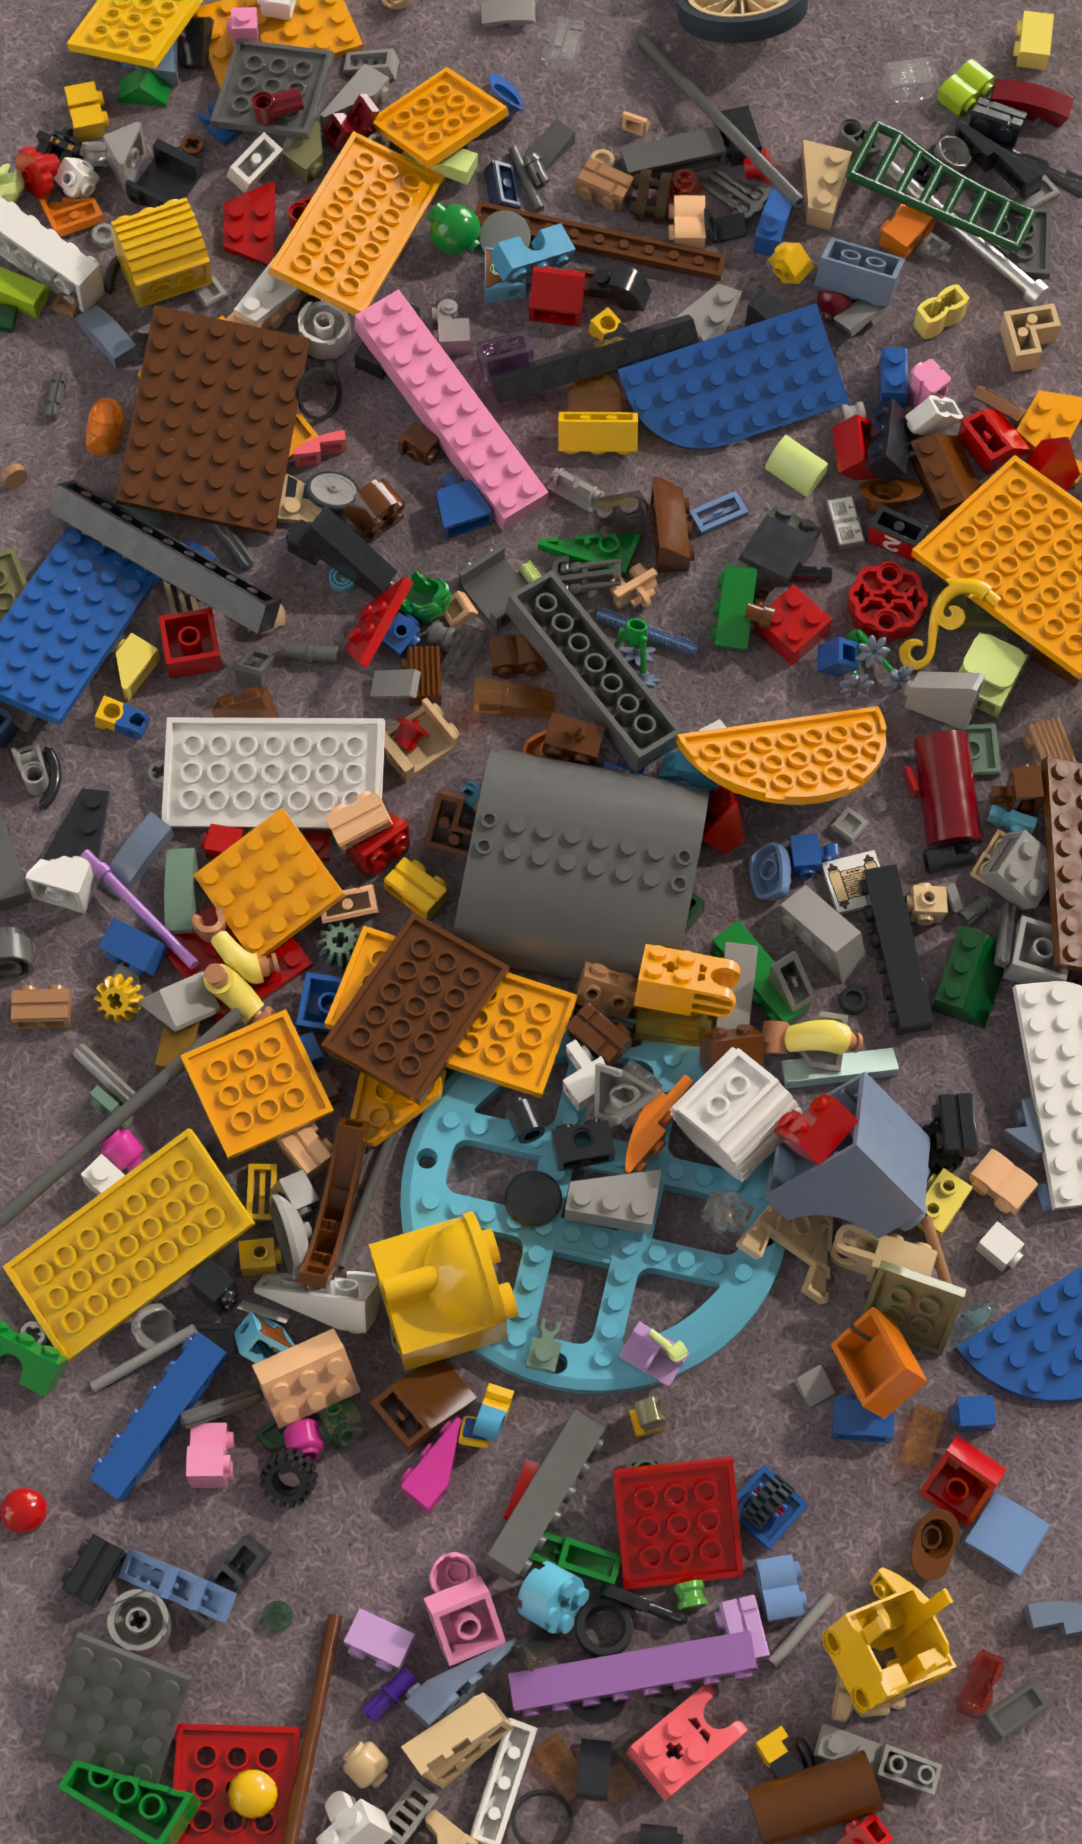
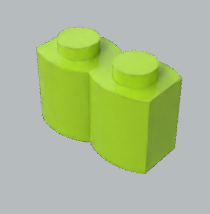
(965, 87)

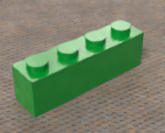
(763, 991)

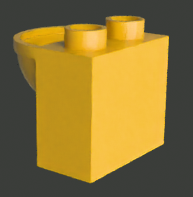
(443, 1290)

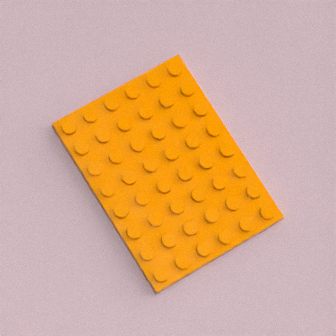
(1028, 546)

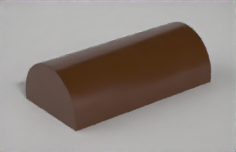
(815, 1799)

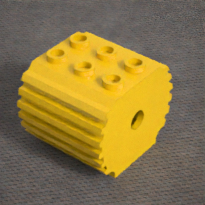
(161, 252)

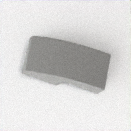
(502, 12)
(859, 315)

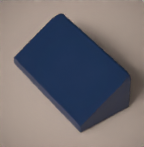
(502, 185)

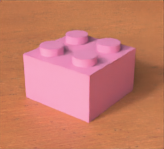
(465, 1620)

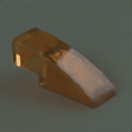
(512, 699)

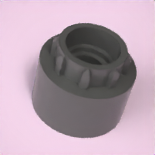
(15, 954)

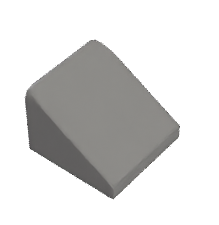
(814, 1386)

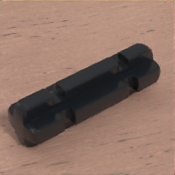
(812, 574)

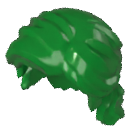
(426, 599)

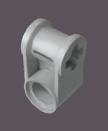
(31, 765)

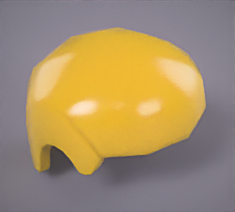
(252, 1794)

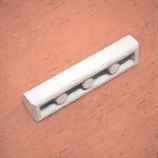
(503, 1784)

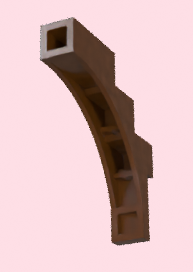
(336, 1206)

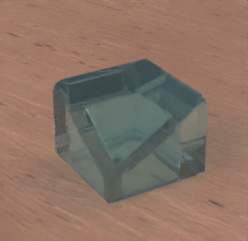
(977, 1314)

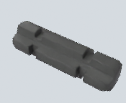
(55, 395)

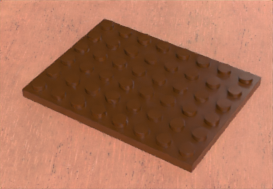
(213, 421)

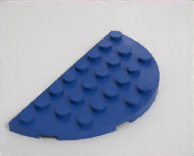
(1035, 1346)

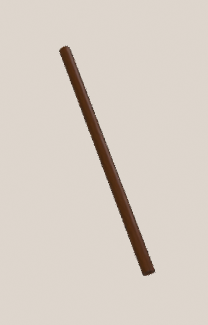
(312, 1730)

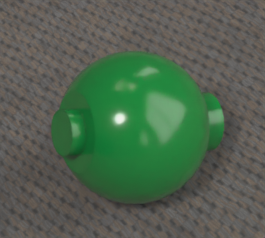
(454, 229)

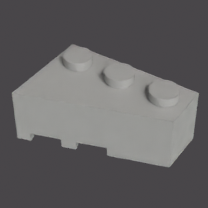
(615, 1201)

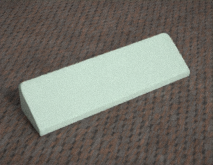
(875, 1063)

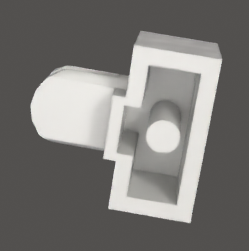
(354, 1822)

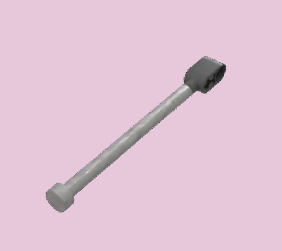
(850, 138)

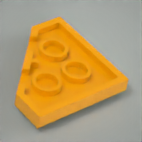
(388, 1109)

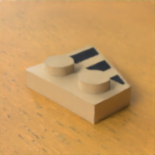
(295, 503)

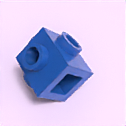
(397, 643)

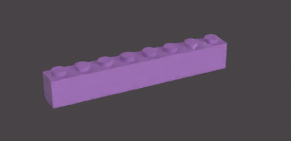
(632, 1673)

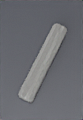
(103, 1073)

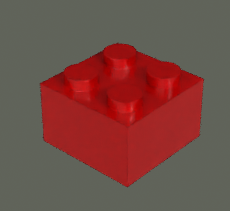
(795, 625)
(190, 643)

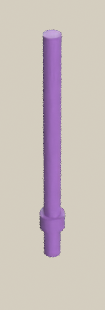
(104, 874)

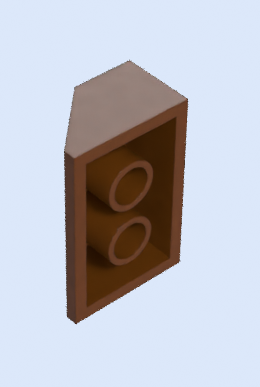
(943, 472)
(670, 527)

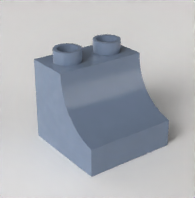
(869, 1178)

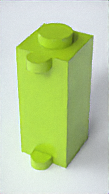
(23, 292)

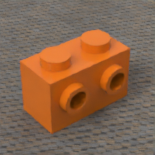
(905, 231)

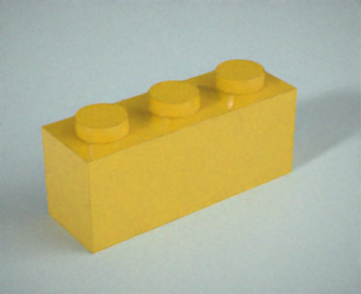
(598, 432)

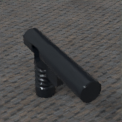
(925, 171)

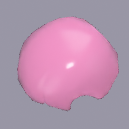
(451, 1570)

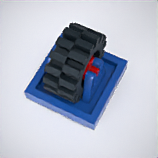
(768, 1507)

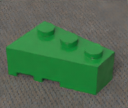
(737, 591)

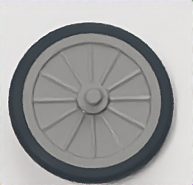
(331, 490)

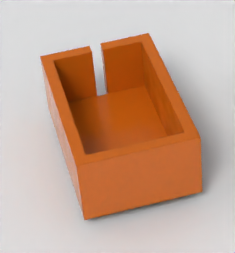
(879, 1368)

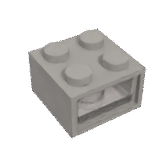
(1018, 870)

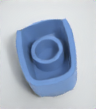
(770, 872)

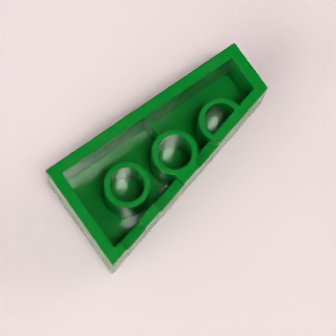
(136, 1806)

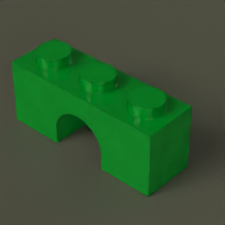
(40, 1363)

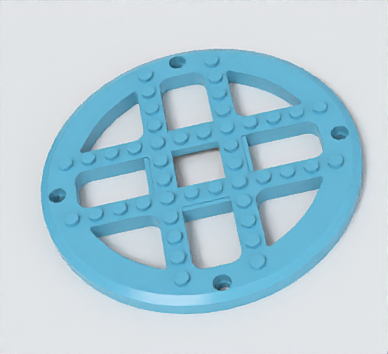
(627, 1254)

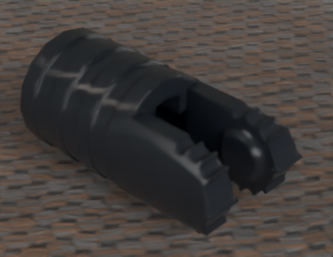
(948, 857)

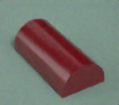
(947, 788)

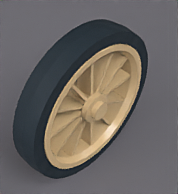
(739, 19)

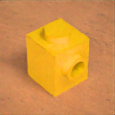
(790, 263)
(259, 1257)

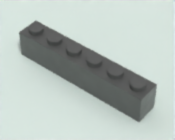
(543, 1497)

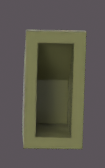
(305, 156)

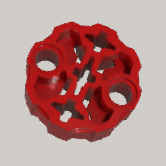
(876, 590)

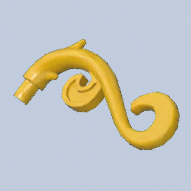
(956, 587)

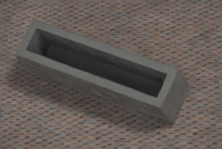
(689, 150)

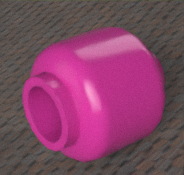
(122, 1149)
(306, 1437)

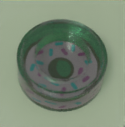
(277, 1616)

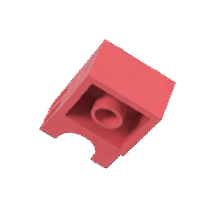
(689, 1738)

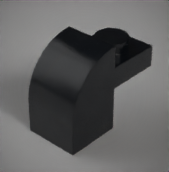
(624, 284)

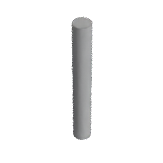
(801, 1629)

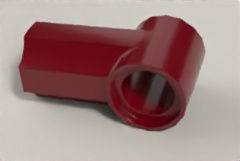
(269, 106)

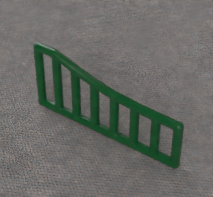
(921, 204)

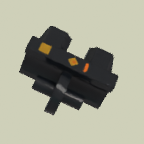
(60, 143)

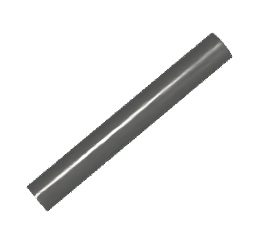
(526, 179)

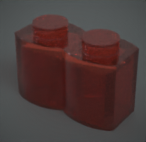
(981, 1677)

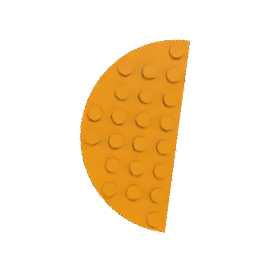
(792, 758)

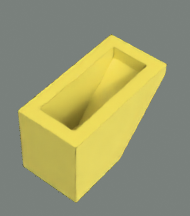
(135, 663)

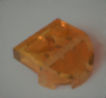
(595, 395)

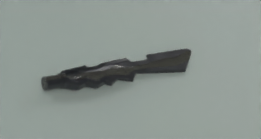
(1070, 181)

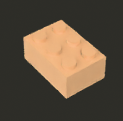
(306, 1378)

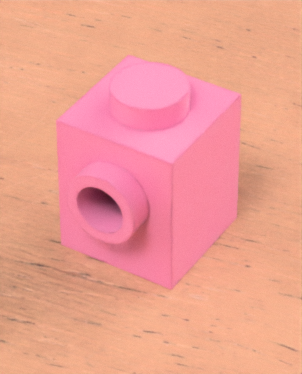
(243, 24)

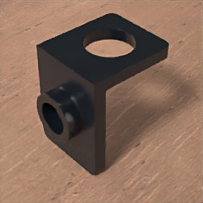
(725, 227)

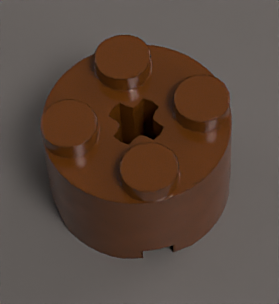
(375, 508)

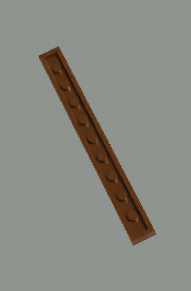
(622, 245)

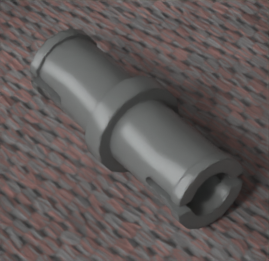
(311, 653)

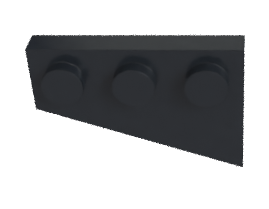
(82, 826)

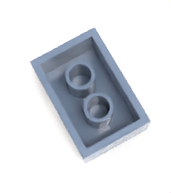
(859, 272)

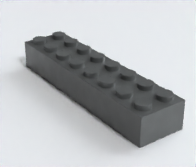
(593, 671)

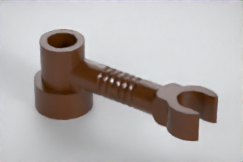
(757, 611)

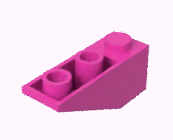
(432, 1476)

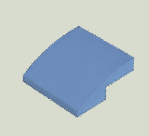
(1007, 1534)

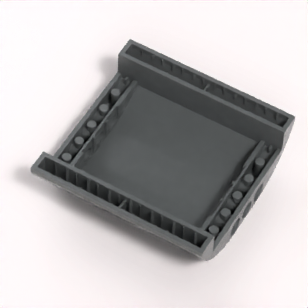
(578, 865)

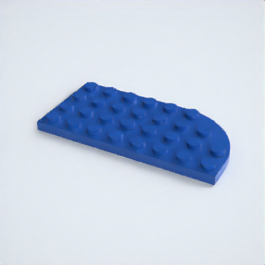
(738, 383)

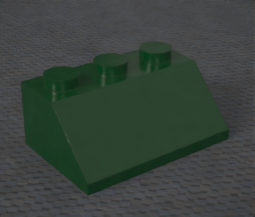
(969, 979)

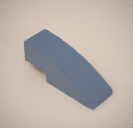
(107, 336)
(140, 851)
(1055, 1614)

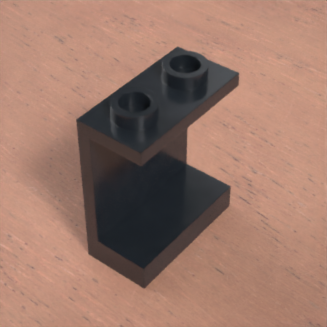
(166, 178)

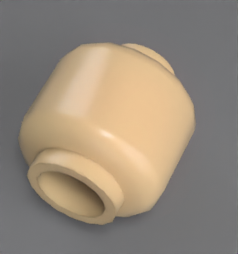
(365, 1764)

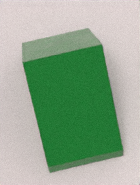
(144, 88)

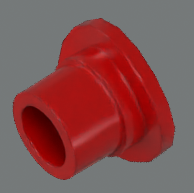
(752, 171)
(409, 733)

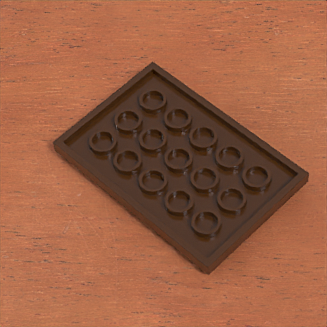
(415, 1008)

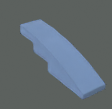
(177, 1585)

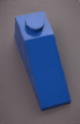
(772, 223)

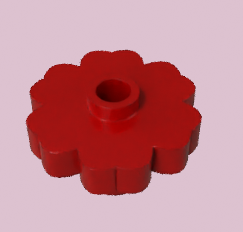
(37, 170)

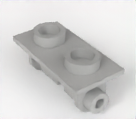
(574, 489)

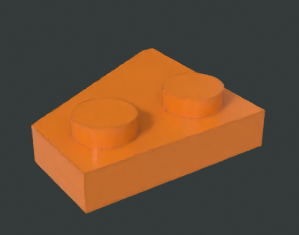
(71, 214)

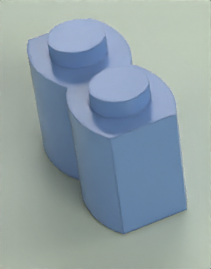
(780, 1589)

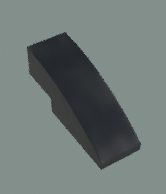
(236, 1571)

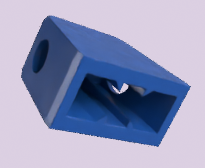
(461, 507)

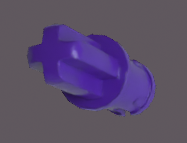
(389, 1694)

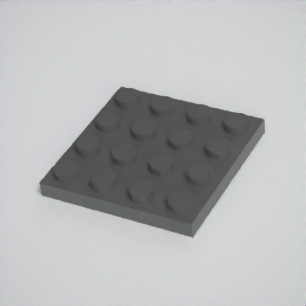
(272, 69)
(116, 1709)

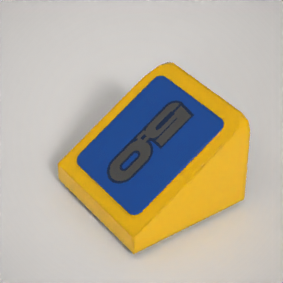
(466, 1434)

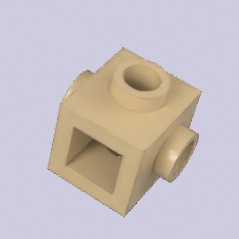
(926, 904)

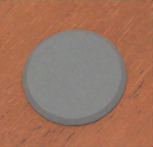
(504, 226)

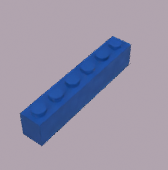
(159, 1417)

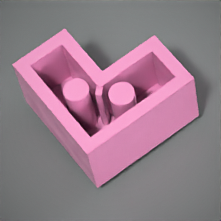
(208, 1456)

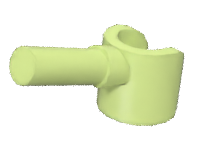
(675, 1352)

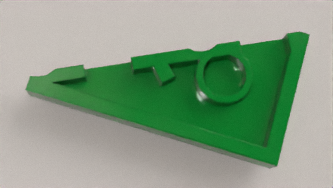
(595, 548)

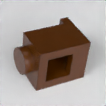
(419, 445)

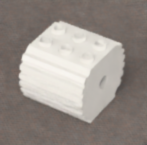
(734, 1113)

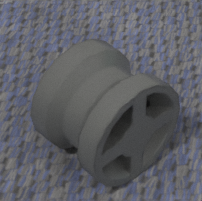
(441, 636)

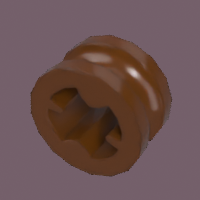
(193, 140)

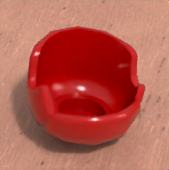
(23, 1510)

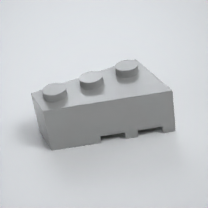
(825, 933)

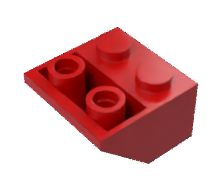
(556, 296)
(991, 439)
(376, 851)

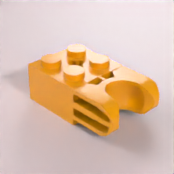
(686, 982)

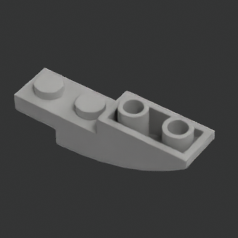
(885, 1760)

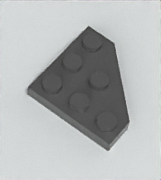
(1035, 252)

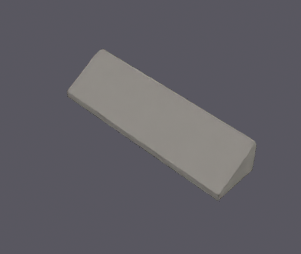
(746, 958)

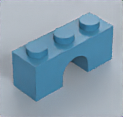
(517, 261)

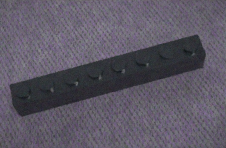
(593, 359)

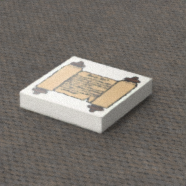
(843, 877)

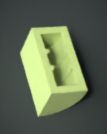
(796, 466)

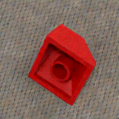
(724, 820)

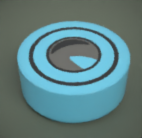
(339, 582)

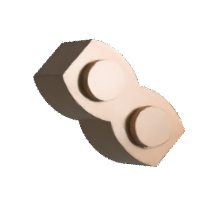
(688, 221)
(1002, 1182)

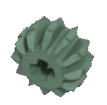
(331, 939)

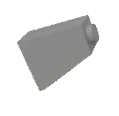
(945, 696)

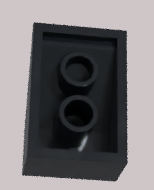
(781, 544)

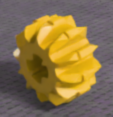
(108, 998)

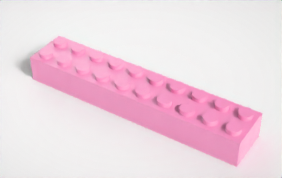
(450, 409)

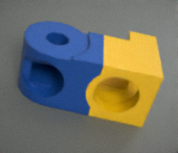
(121, 718)

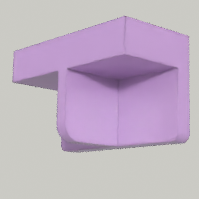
(650, 1356)

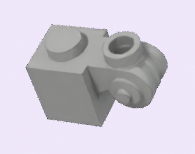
(452, 333)

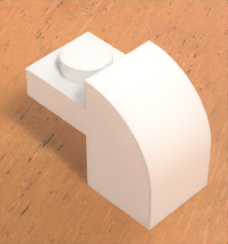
(581, 1084)

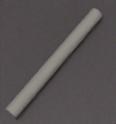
(143, 1358)

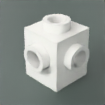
(76, 178)

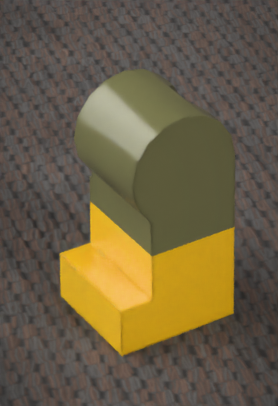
(647, 1417)

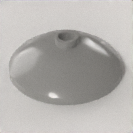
(290, 1233)

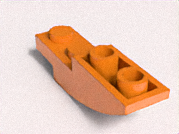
(647, 1133)

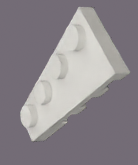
(264, 298)

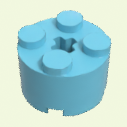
(552, 1598)

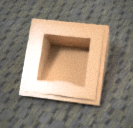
(635, 124)
(460, 609)

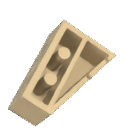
(823, 181)
(457, 1740)

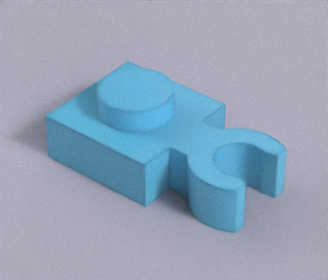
(1011, 820)

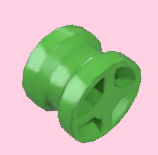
(690, 1595)

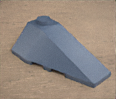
(449, 1689)

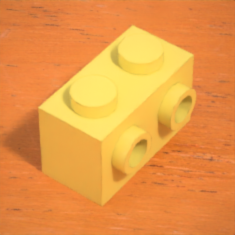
(1034, 40)
(944, 1199)

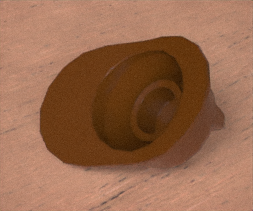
(889, 495)
(934, 1543)

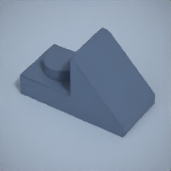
(1027, 1137)

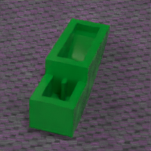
(579, 1558)

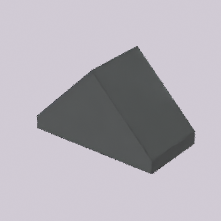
(254, 669)
(791, 982)

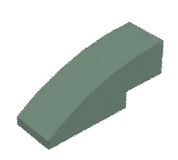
(180, 890)

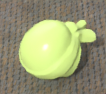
(11, 183)

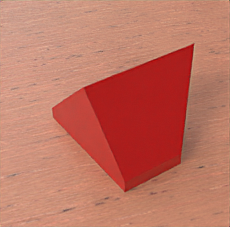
(1055, 461)

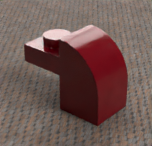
(357, 119)

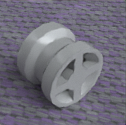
(95, 153)
(849, 411)

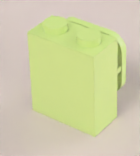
(1001, 665)

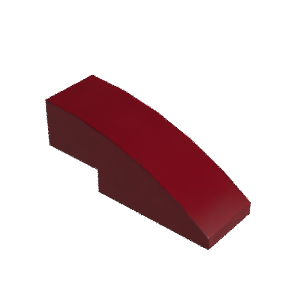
(1034, 99)

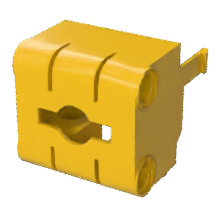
(894, 1622)

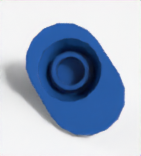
(505, 93)

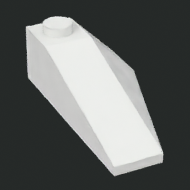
(345, 1304)

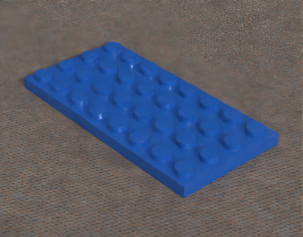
(67, 624)

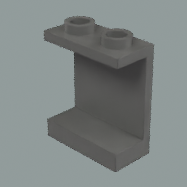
(490, 583)

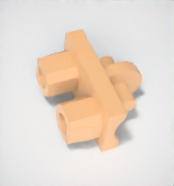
(637, 590)

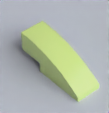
(457, 166)

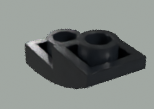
(593, 1769)

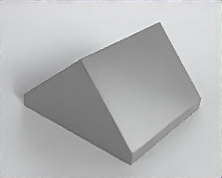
(125, 152)
(182, 1002)

